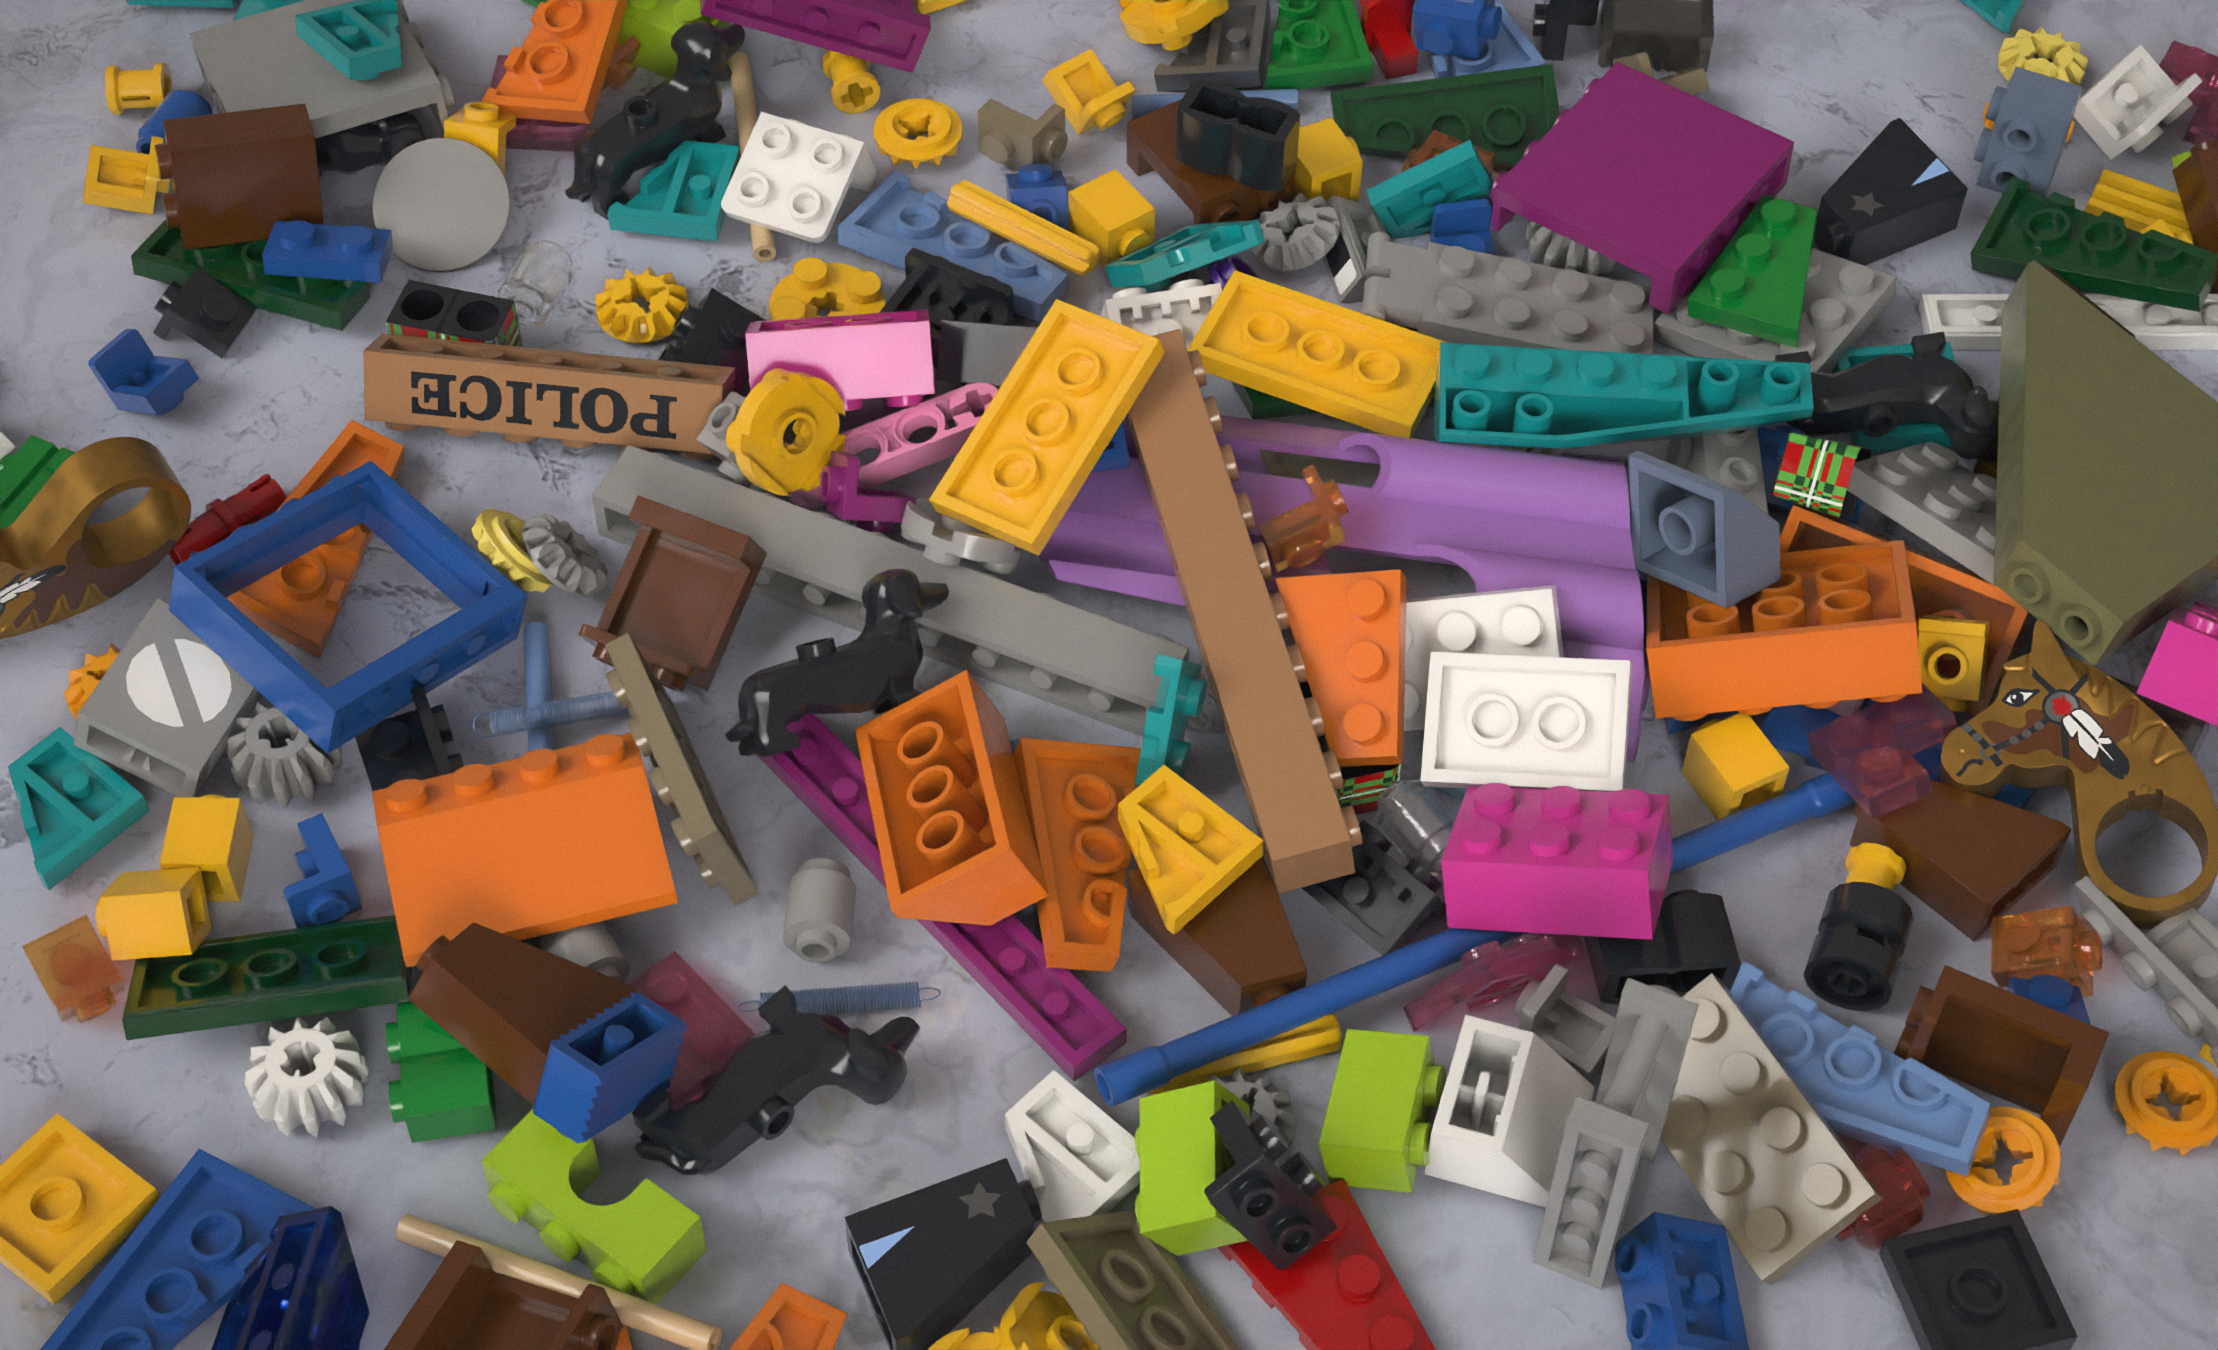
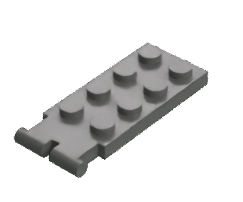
(1503, 300)

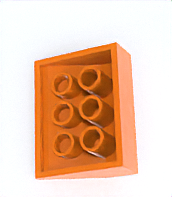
(1816, 637)
(524, 844)

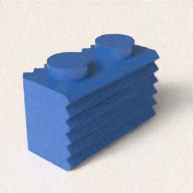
(608, 1067)

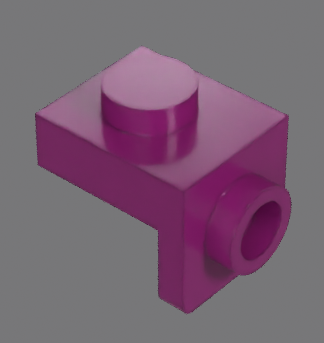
(872, 508)

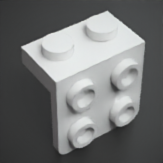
(796, 177)

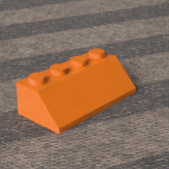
(1936, 589)
(950, 808)

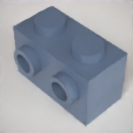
(2028, 131)

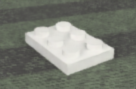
(1475, 623)
(1526, 722)

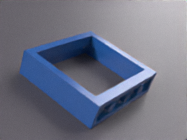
(332, 716)

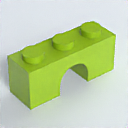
(629, 1245)

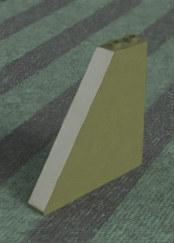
(2098, 472)

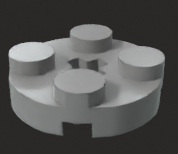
(951, 540)

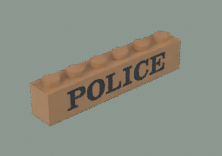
(541, 394)

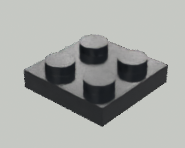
(1977, 1287)

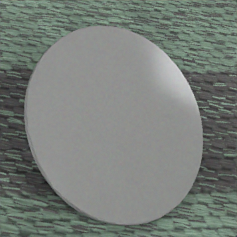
(442, 204)

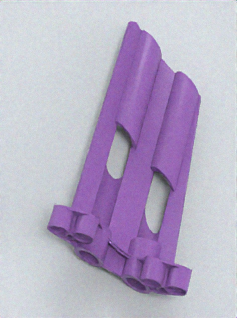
(1486, 509)

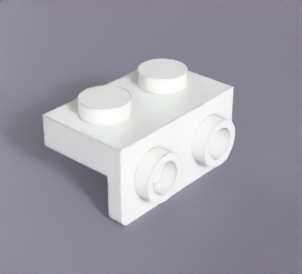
(2131, 102)

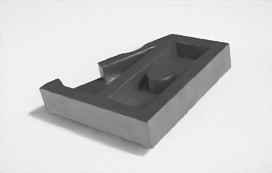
(1223, 51)

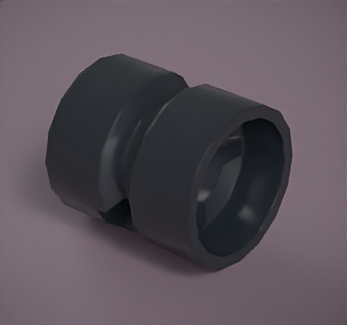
(1859, 946)

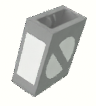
(165, 706)

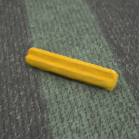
(1023, 228)
(1297, 1044)

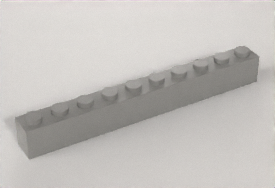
(981, 627)

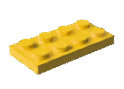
(1319, 355)
(1047, 426)

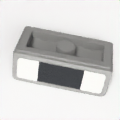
(1349, 254)

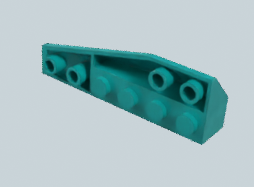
(1607, 396)

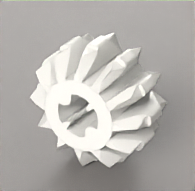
(306, 1076)

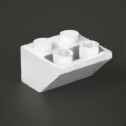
(1503, 1112)

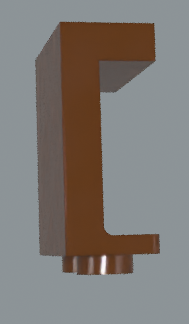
(1208, 196)
(678, 594)
(2003, 1045)
(481, 1310)

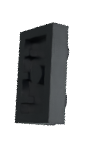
(408, 745)
(1381, 898)

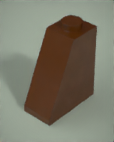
(1966, 852)
(1233, 947)
(508, 1000)

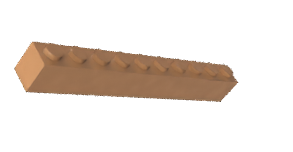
(1240, 626)

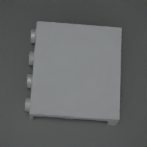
(266, 65)

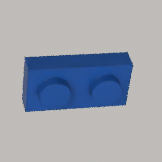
(327, 251)

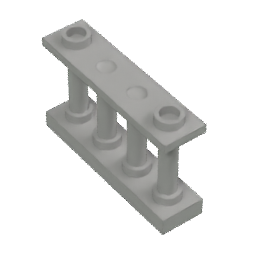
(1613, 1133)

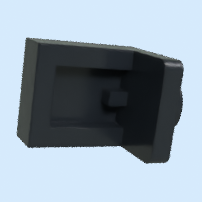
(204, 312)

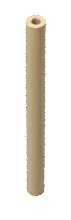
(746, 118)
(630, 1309)

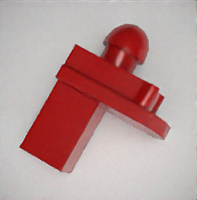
(1387, 34)

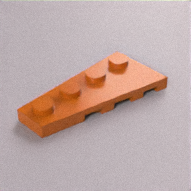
(308, 593)

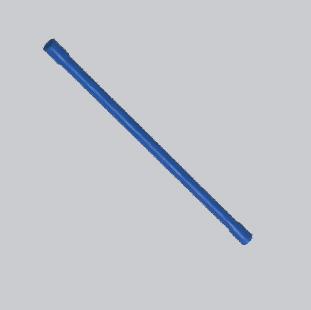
(1157, 1065)

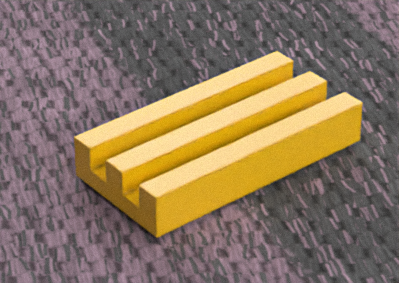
(2137, 203)

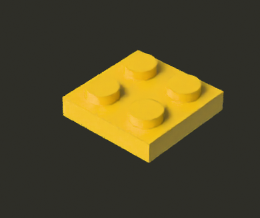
(65, 1207)

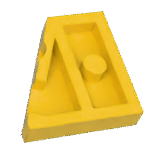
(1184, 845)

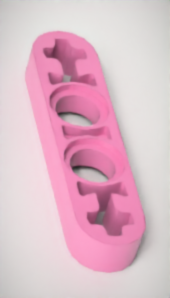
(892, 434)

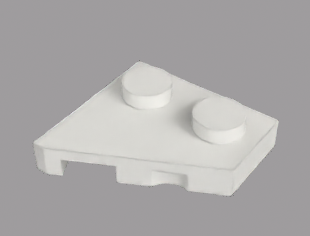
(1071, 1151)

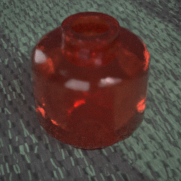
(1903, 1194)

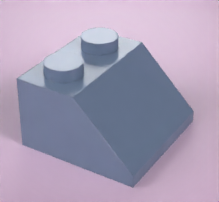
(1699, 533)

